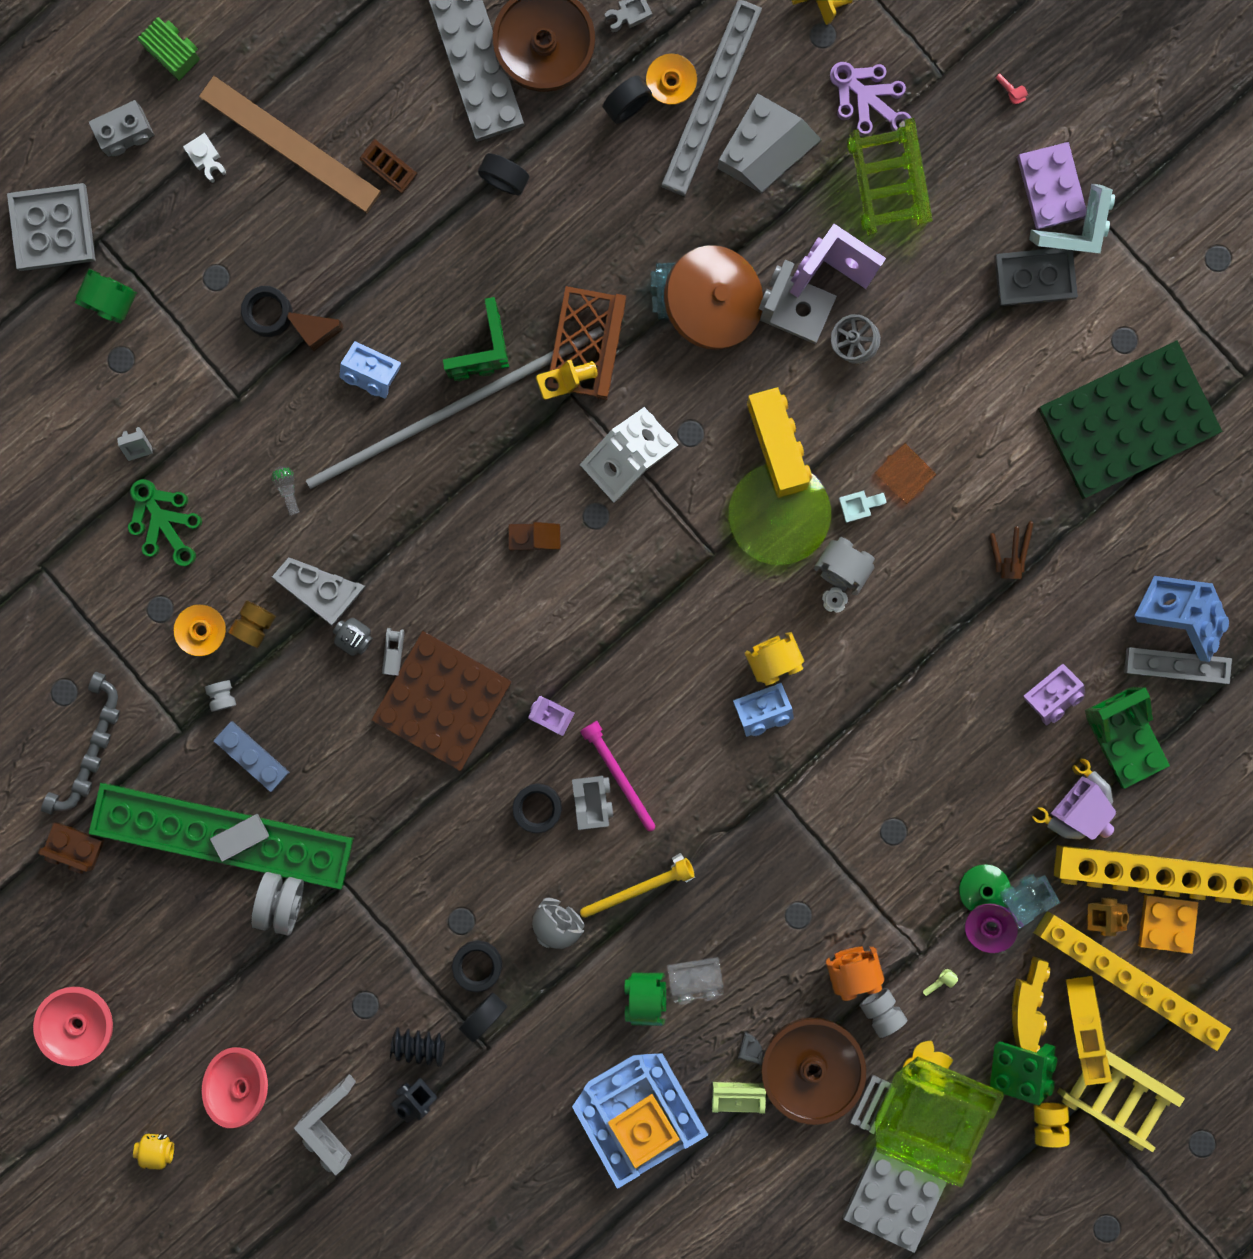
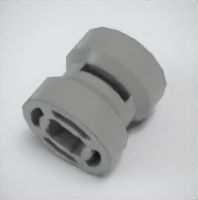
(220, 695)

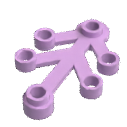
(866, 94)

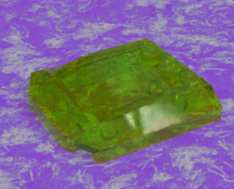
(934, 1119)

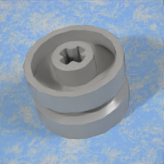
(277, 903)

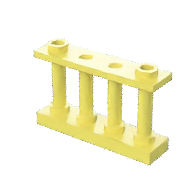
(1141, 1084)

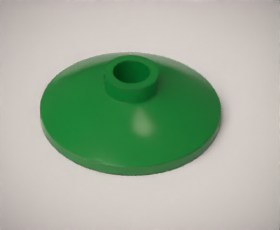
(976, 880)

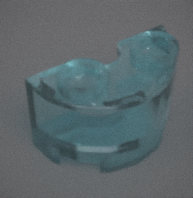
(1029, 899)

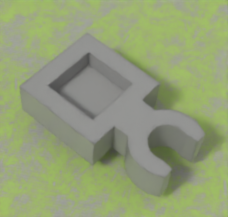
(630, 11)

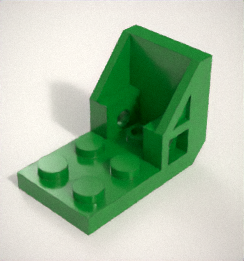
(1126, 735)

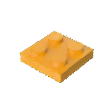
(1168, 924)
(643, 1130)

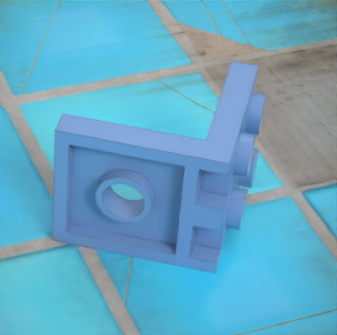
(1195, 610)

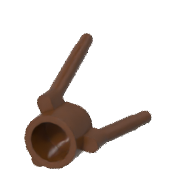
(1012, 567)

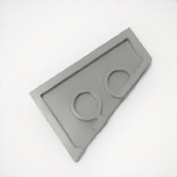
(320, 591)

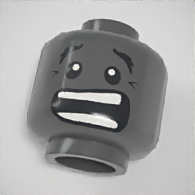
(352, 636)

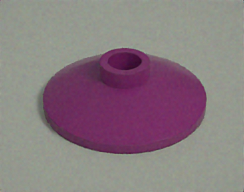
(987, 938)

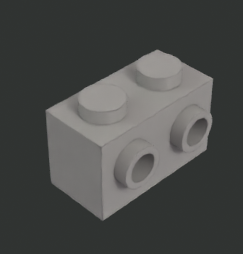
(121, 129)

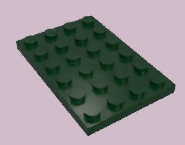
(1130, 419)

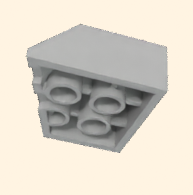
(766, 144)

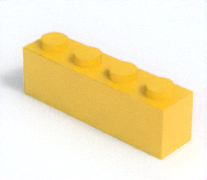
(778, 442)

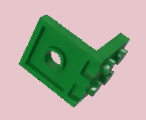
(482, 362)

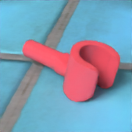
(1015, 95)

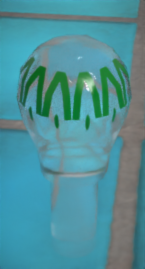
(284, 480)

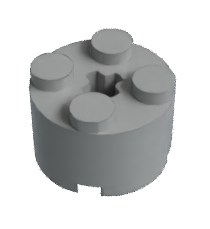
(845, 565)

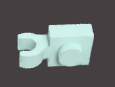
(857, 505)

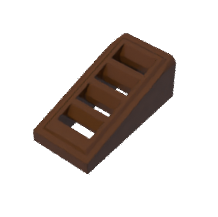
(370, 153)

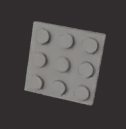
(51, 227)
(894, 1200)

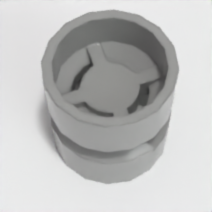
(885, 1016)

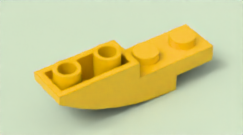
(1027, 996)
(1088, 1030)

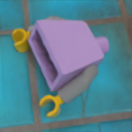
(1084, 809)

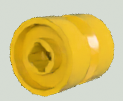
(1051, 1125)

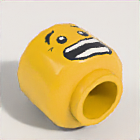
(153, 1151)

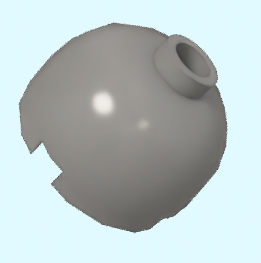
(555, 925)

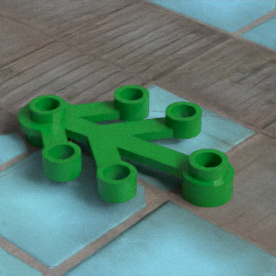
(160, 519)

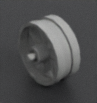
(855, 338)

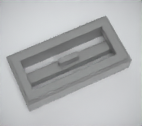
(859, 1107)

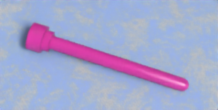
(593, 734)

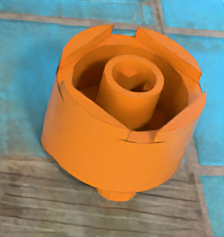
(855, 972)

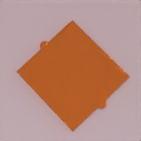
(905, 473)

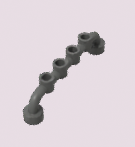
(90, 761)

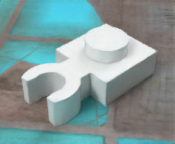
(204, 155)

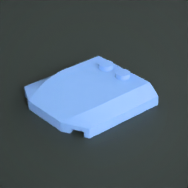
(619, 1090)

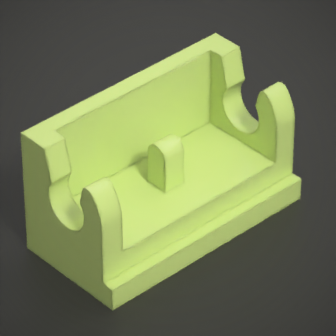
(738, 1097)

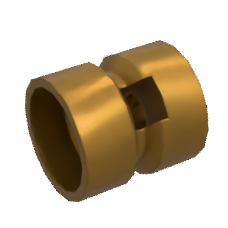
(252, 623)

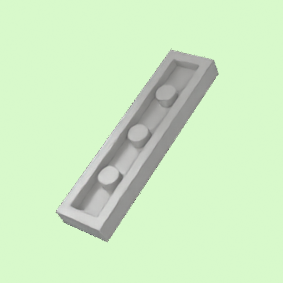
(1177, 665)

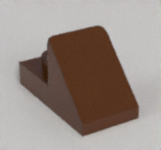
(534, 536)

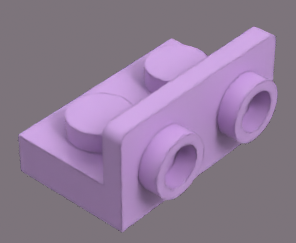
(1055, 694)

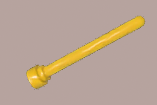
(681, 871)

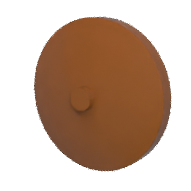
(713, 297)

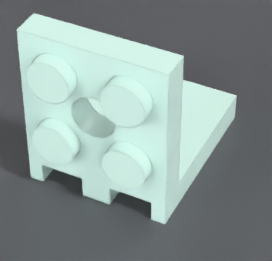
(1094, 228)

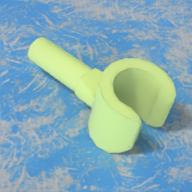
(946, 977)

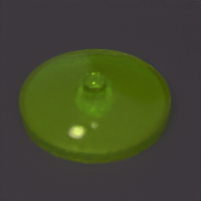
(774, 527)

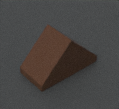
(315, 329)

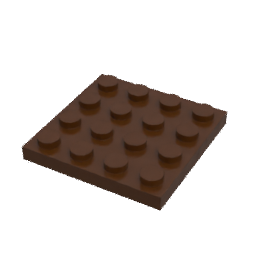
(441, 700)

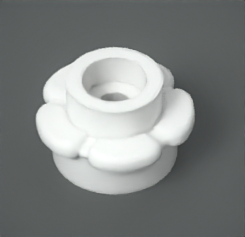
(829, 605)

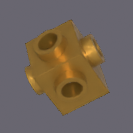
(1108, 917)

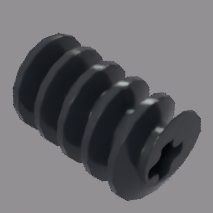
(417, 1047)

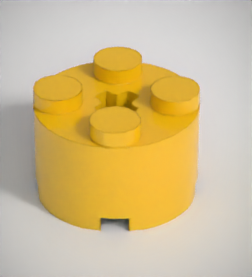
(775, 658)

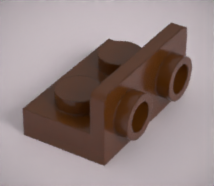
(71, 848)

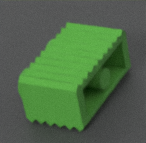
(168, 48)

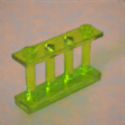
(914, 185)

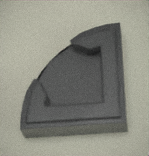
(750, 1049)

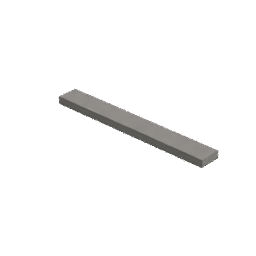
(711, 97)

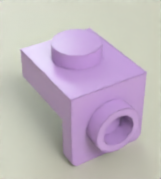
(551, 715)

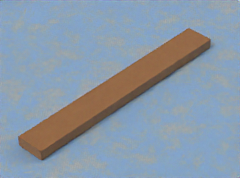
(290, 144)

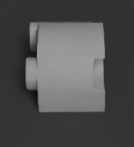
(591, 802)

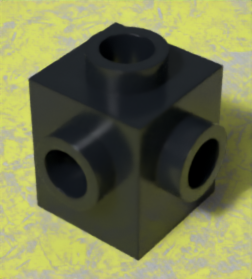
(413, 1100)

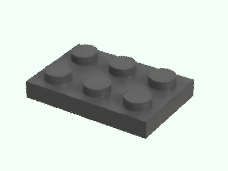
(1035, 276)

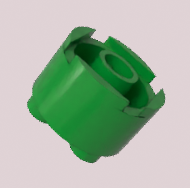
(105, 296)
(646, 999)

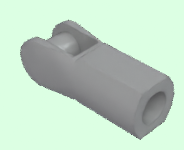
(392, 657)

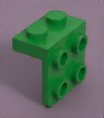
(1024, 1072)

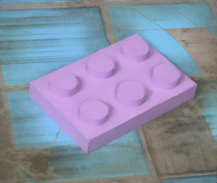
(1052, 186)

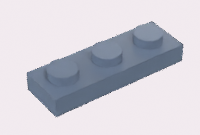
(251, 756)

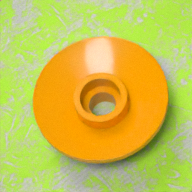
(671, 67)
(187, 628)

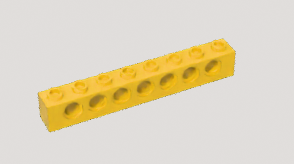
(1069, 859)
(1132, 980)

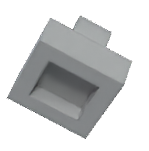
(134, 444)

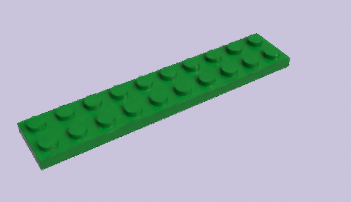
(188, 826)

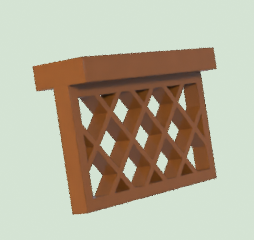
(609, 339)

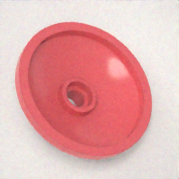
(56, 1027)
(225, 1091)

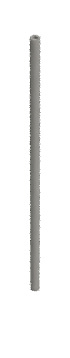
(449, 410)

